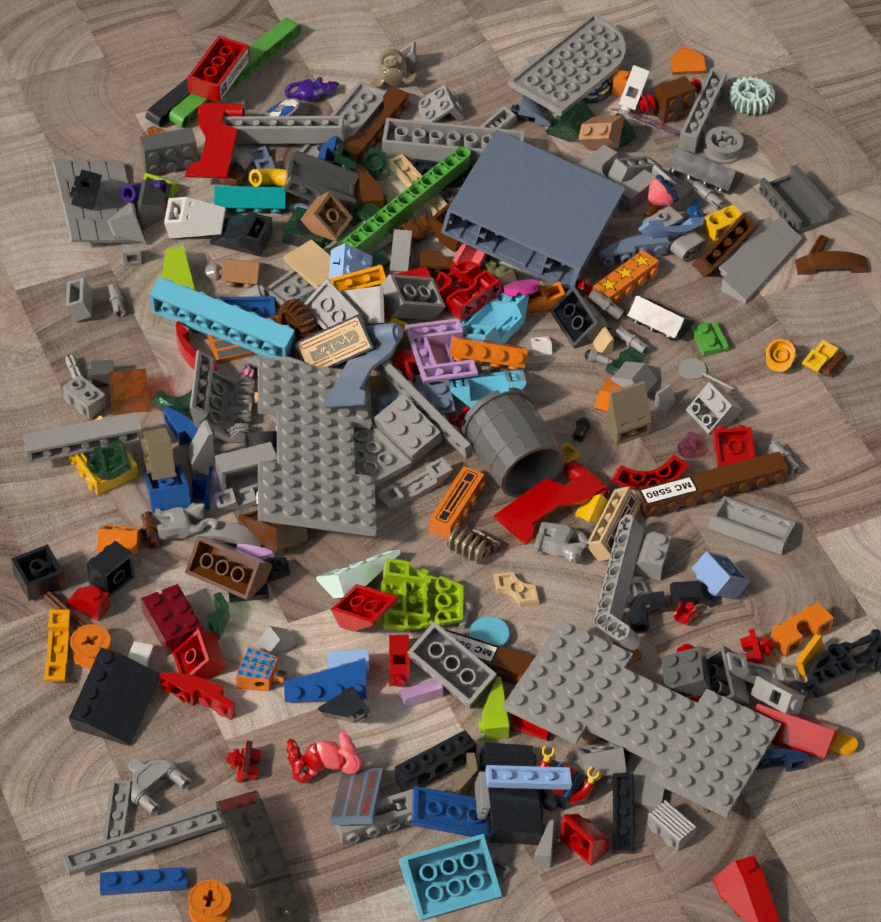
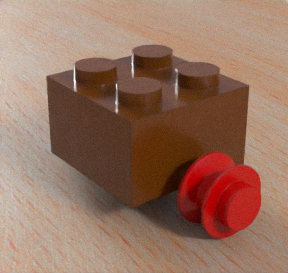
(672, 99)

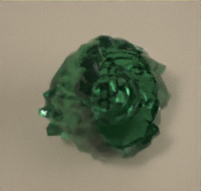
(377, 164)

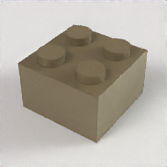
(158, 454)

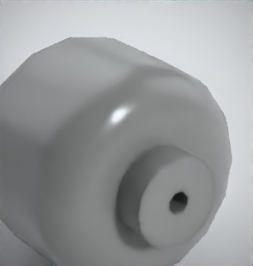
(213, 272)

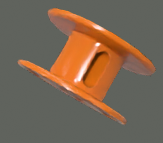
(87, 643)
(199, 901)

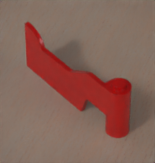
(218, 142)

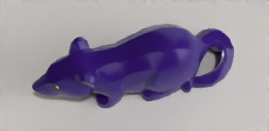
(311, 90)

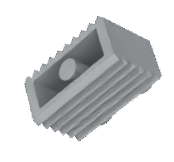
(671, 825)

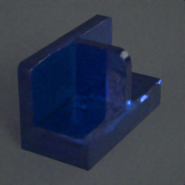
(202, 488)

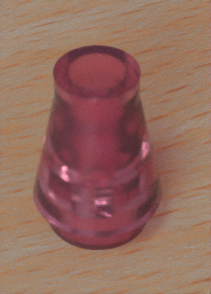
(687, 446)

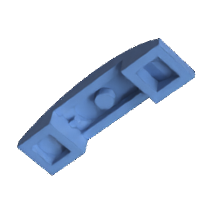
(657, 229)

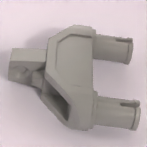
(150, 777)

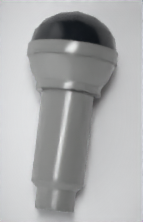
(591, 355)

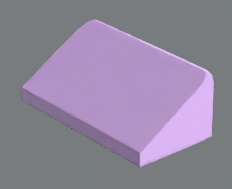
(421, 693)

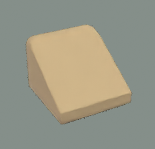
(604, 342)

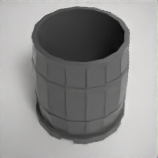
(513, 441)

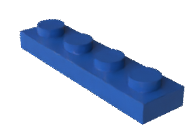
(143, 881)

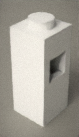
(633, 89)

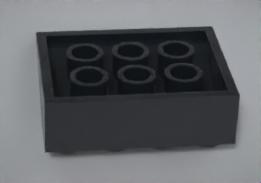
(113, 697)

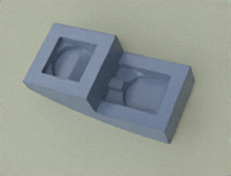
(261, 158)

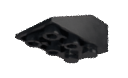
(245, 233)

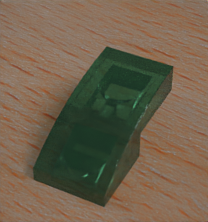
(629, 355)

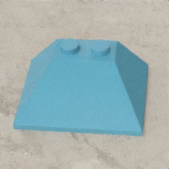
(497, 319)
(476, 387)

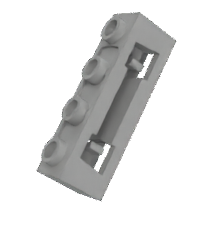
(386, 818)

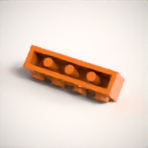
(488, 351)

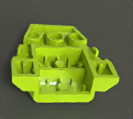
(421, 597)

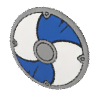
(283, 108)

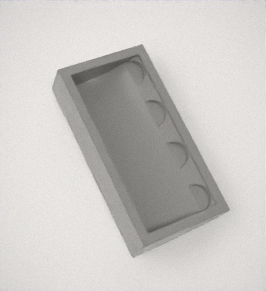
(752, 525)

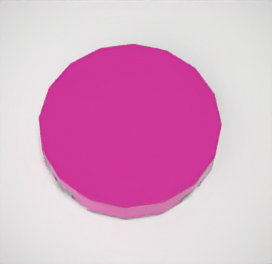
(522, 286)

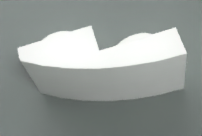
(141, 652)

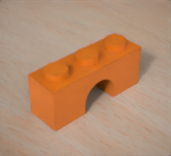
(812, 619)

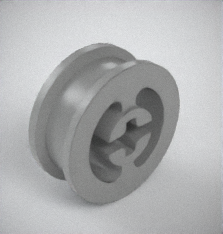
(723, 145)

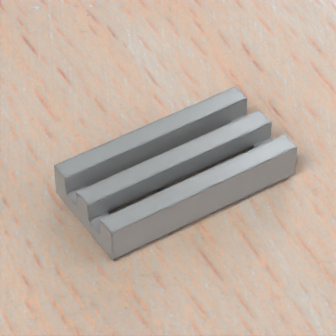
(482, 796)

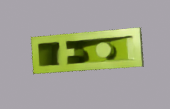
(494, 718)

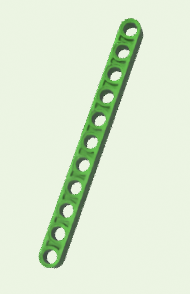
(260, 52)
(409, 200)

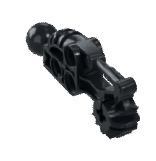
(837, 667)

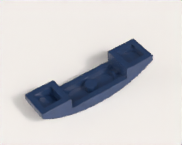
(791, 759)

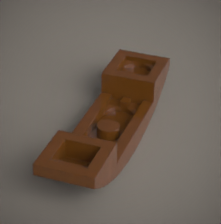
(831, 260)

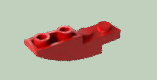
(193, 689)

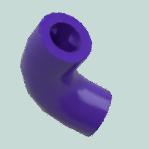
(132, 191)

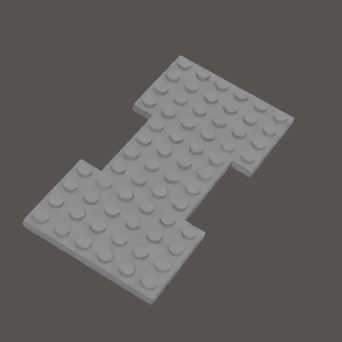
(315, 452)
(700, 747)

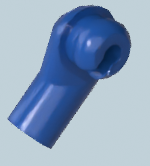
(693, 210)

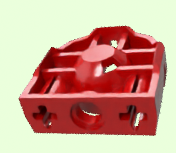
(464, 301)

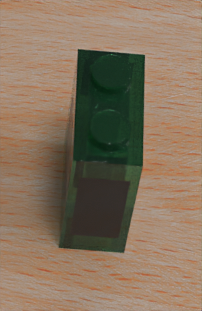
(297, 233)

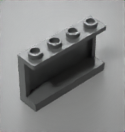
(312, 177)
(798, 201)

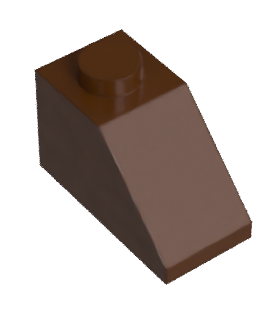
(435, 262)

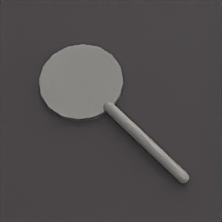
(695, 369)

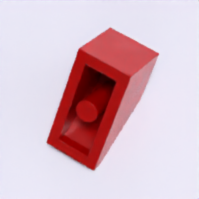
(90, 601)

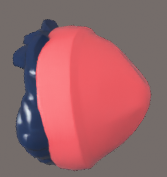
(661, 193)

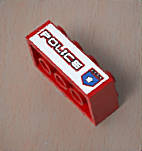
(218, 68)

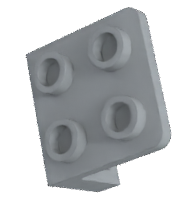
(440, 104)

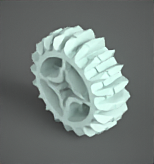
(752, 95)

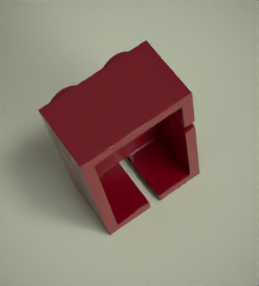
(170, 617)

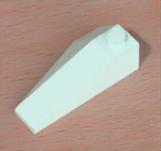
(341, 581)

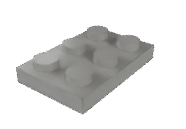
(330, 305)

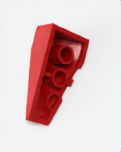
(746, 891)

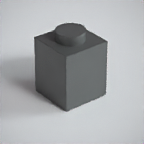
(99, 372)

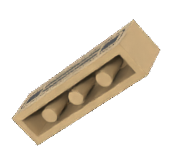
(621, 503)

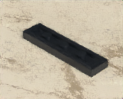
(623, 813)

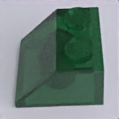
(569, 125)

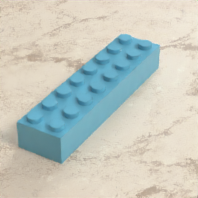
(221, 319)

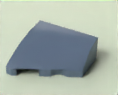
(533, 109)

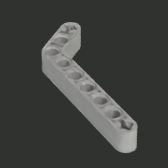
(618, 582)

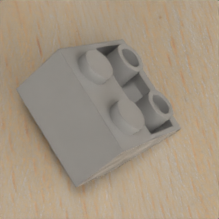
(713, 408)

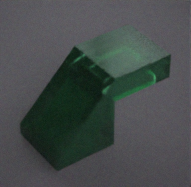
(363, 213)
(218, 620)

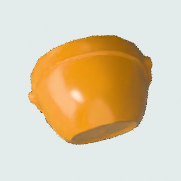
(780, 355)

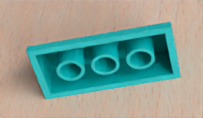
(250, 197)

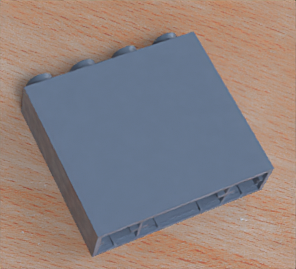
(533, 210)

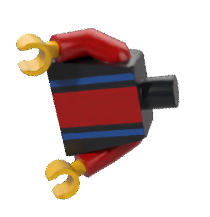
(579, 790)

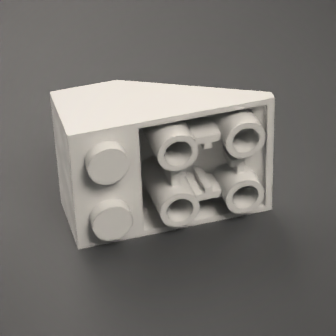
(193, 218)

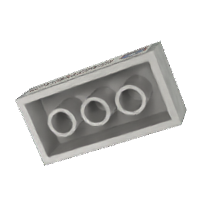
(452, 665)

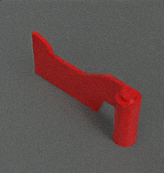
(547, 496)

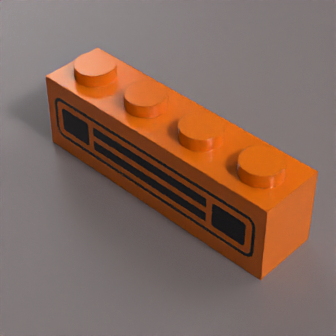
(457, 502)

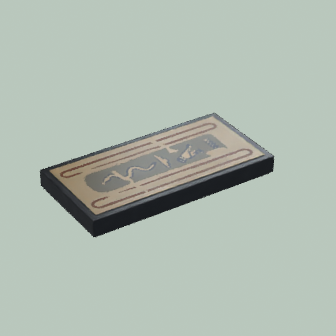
(336, 343)

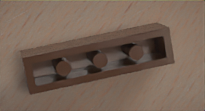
(724, 244)

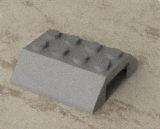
(221, 401)

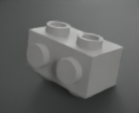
(84, 396)

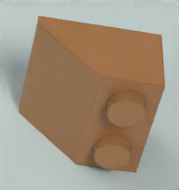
(601, 131)
(326, 217)
(241, 272)

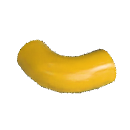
(267, 177)

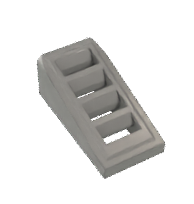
(504, 112)
(543, 854)

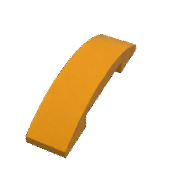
(57, 646)

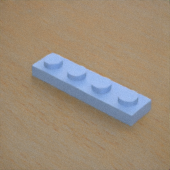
(528, 777)

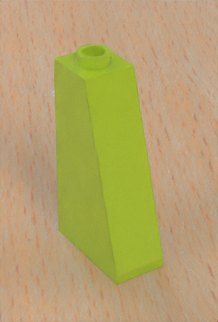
(177, 267)

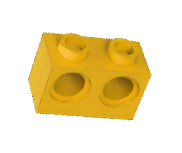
(719, 221)

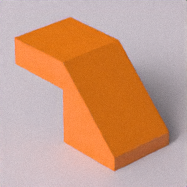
(603, 397)

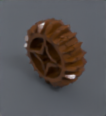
(298, 317)

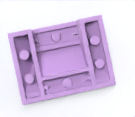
(431, 350)

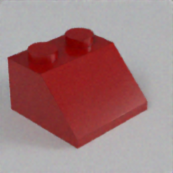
(200, 655)
(583, 838)

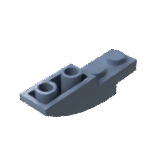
(627, 248)

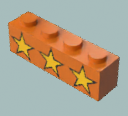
(628, 277)

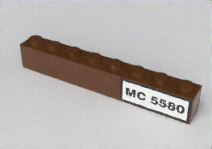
(712, 484)
(503, 661)

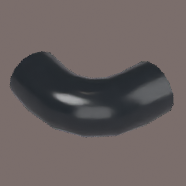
(643, 608)

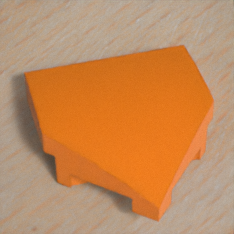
(687, 62)

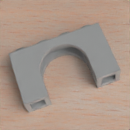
(635, 189)

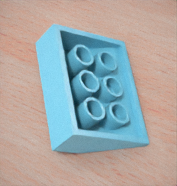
(450, 877)

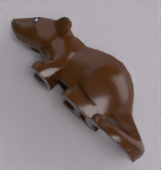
(419, 229)

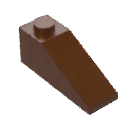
(369, 189)

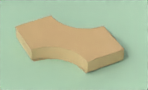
(523, 593)

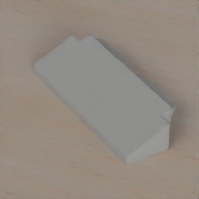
(757, 258)

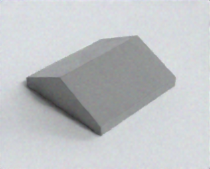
(634, 373)

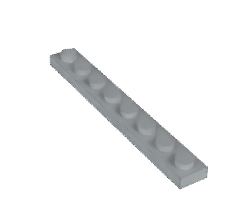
(428, 409)
(142, 840)

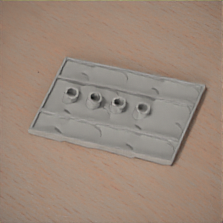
(87, 224)

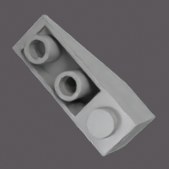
(201, 450)

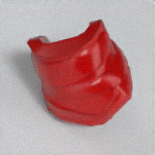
(584, 284)
(685, 614)

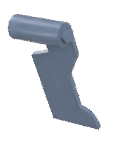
(354, 375)

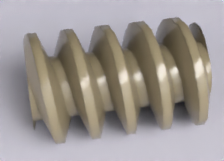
(467, 547)

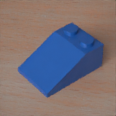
(167, 492)

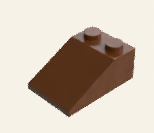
(274, 535)

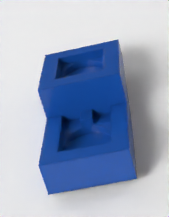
(328, 149)

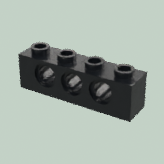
(434, 762)

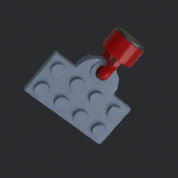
(437, 394)

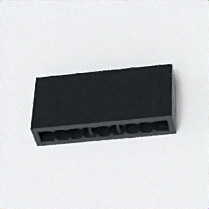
(514, 811)

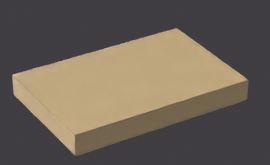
(310, 263)

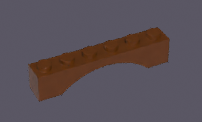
(394, 104)

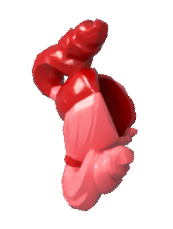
(323, 756)

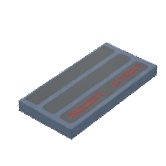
(357, 797)

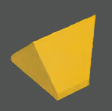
(592, 509)

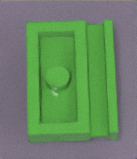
(709, 338)

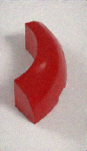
(635, 479)

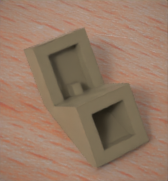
(465, 780)

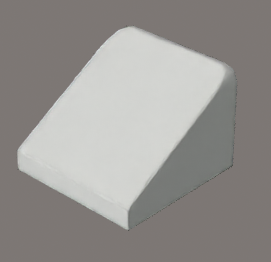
(541, 346)

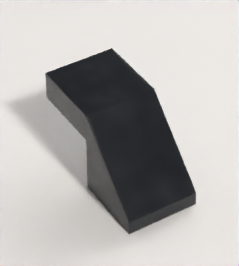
(691, 591)

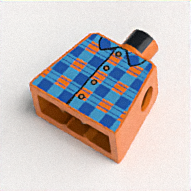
(259, 671)

